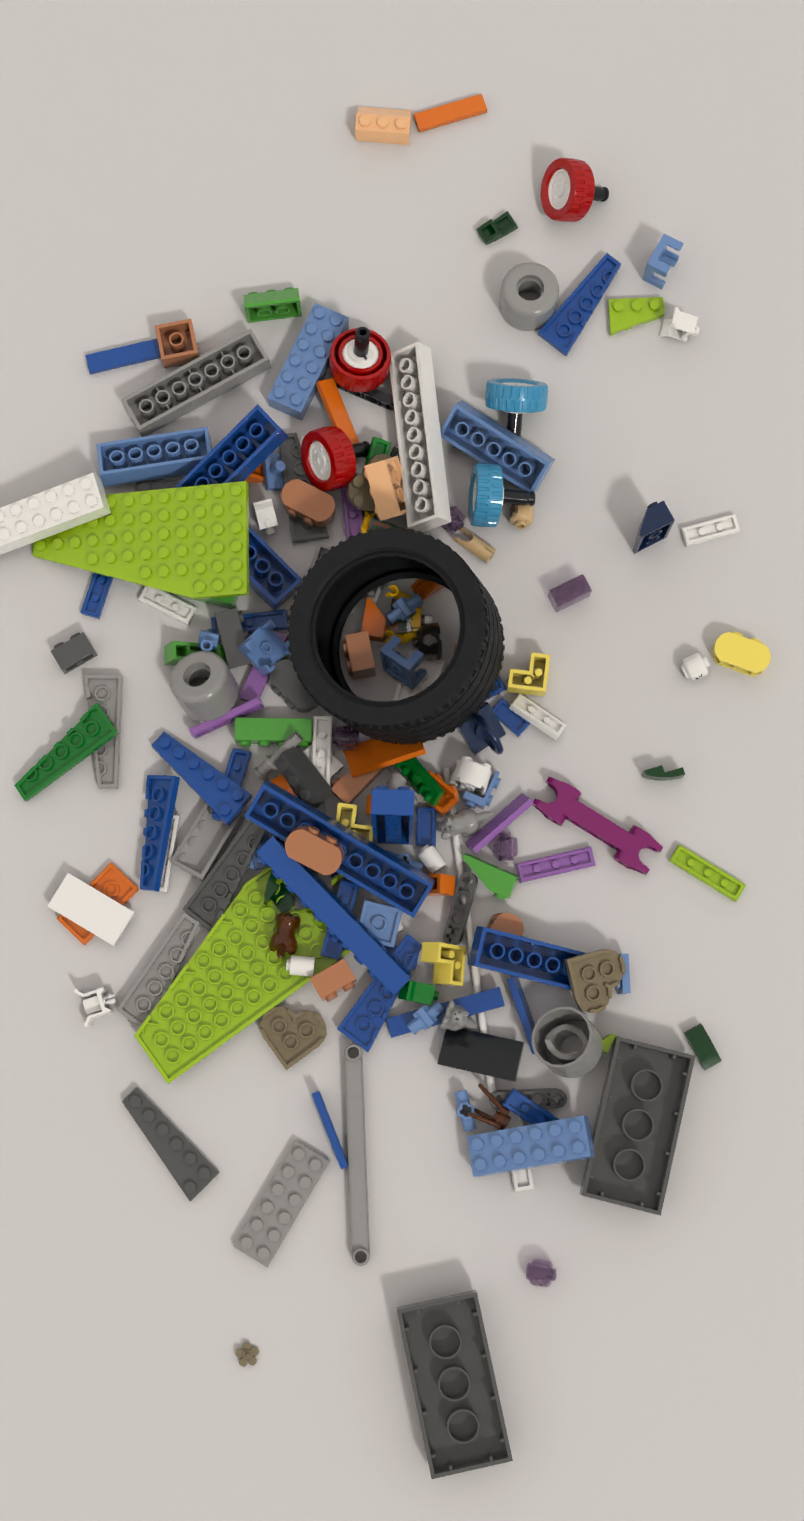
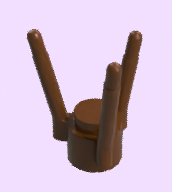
(499, 1120)

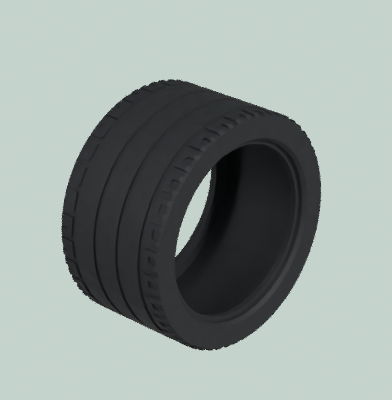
(335, 589)

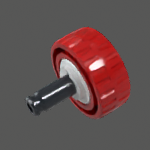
(569, 190)
(359, 360)
(330, 457)

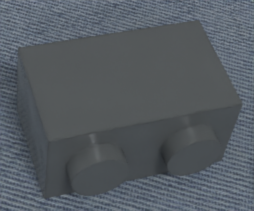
(73, 652)

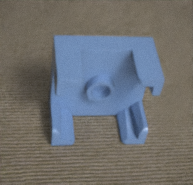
(661, 261)
(264, 648)
(399, 667)
(381, 921)

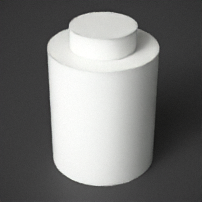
(431, 859)
(301, 965)

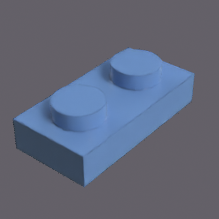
(624, 986)

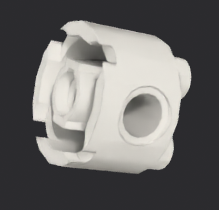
(470, 776)

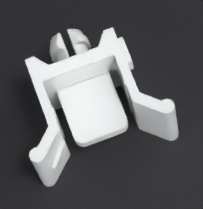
(680, 326)
(266, 515)
(96, 1003)

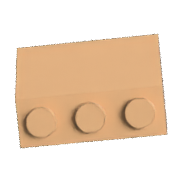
(383, 125)
(386, 487)

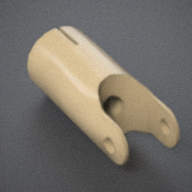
(476, 546)

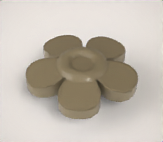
(247, 1355)

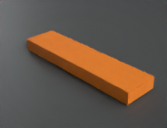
(450, 113)
(335, 408)

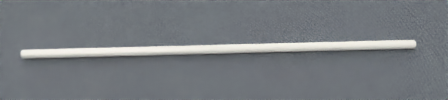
(469, 929)

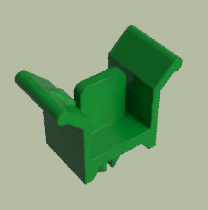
(418, 992)

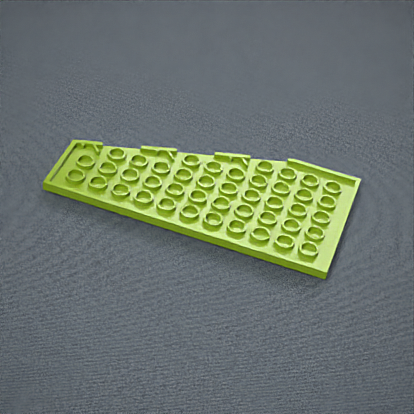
(166, 540)
(229, 981)

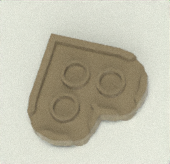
(358, 489)
(593, 977)
(292, 1034)

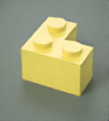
(532, 681)
(347, 816)
(447, 961)

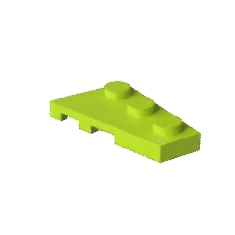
(629, 312)

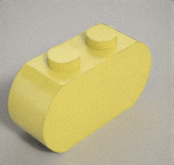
(741, 653)

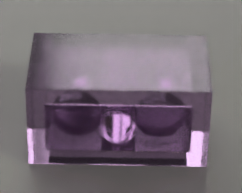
(569, 593)

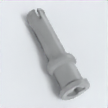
(268, 765)

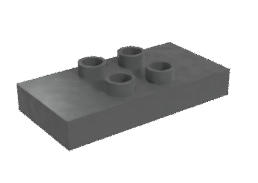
(637, 1125)
(454, 1384)

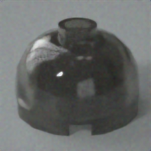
(428, 641)

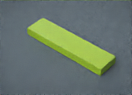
(707, 873)

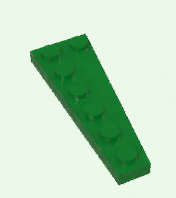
(79, 743)

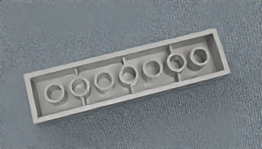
(196, 383)

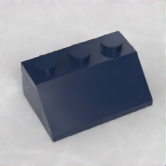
(654, 526)

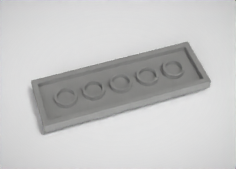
(281, 1203)

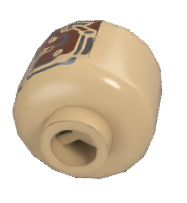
(521, 516)

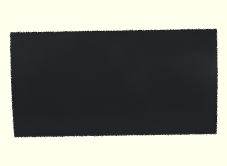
(481, 1053)

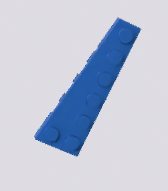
(571, 317)
(211, 785)
(161, 797)
(373, 1006)

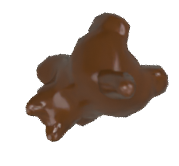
(284, 937)

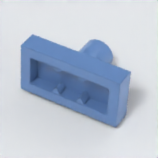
(273, 472)

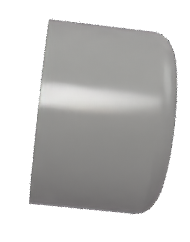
(523, 313)
(214, 696)
(551, 1032)

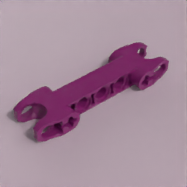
(624, 842)

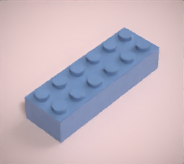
(307, 362)
(495, 444)
(152, 456)
(530, 1146)

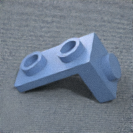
(473, 801)

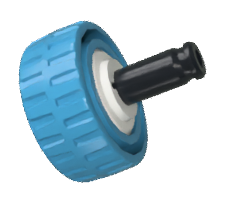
(516, 398)
(489, 495)

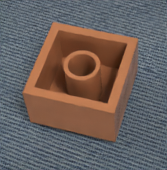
(177, 343)
(360, 655)
(333, 980)

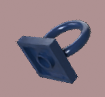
(483, 731)

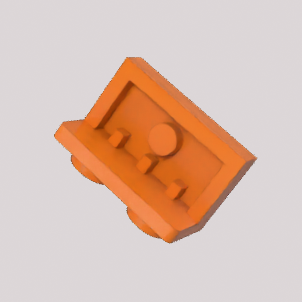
(449, 797)

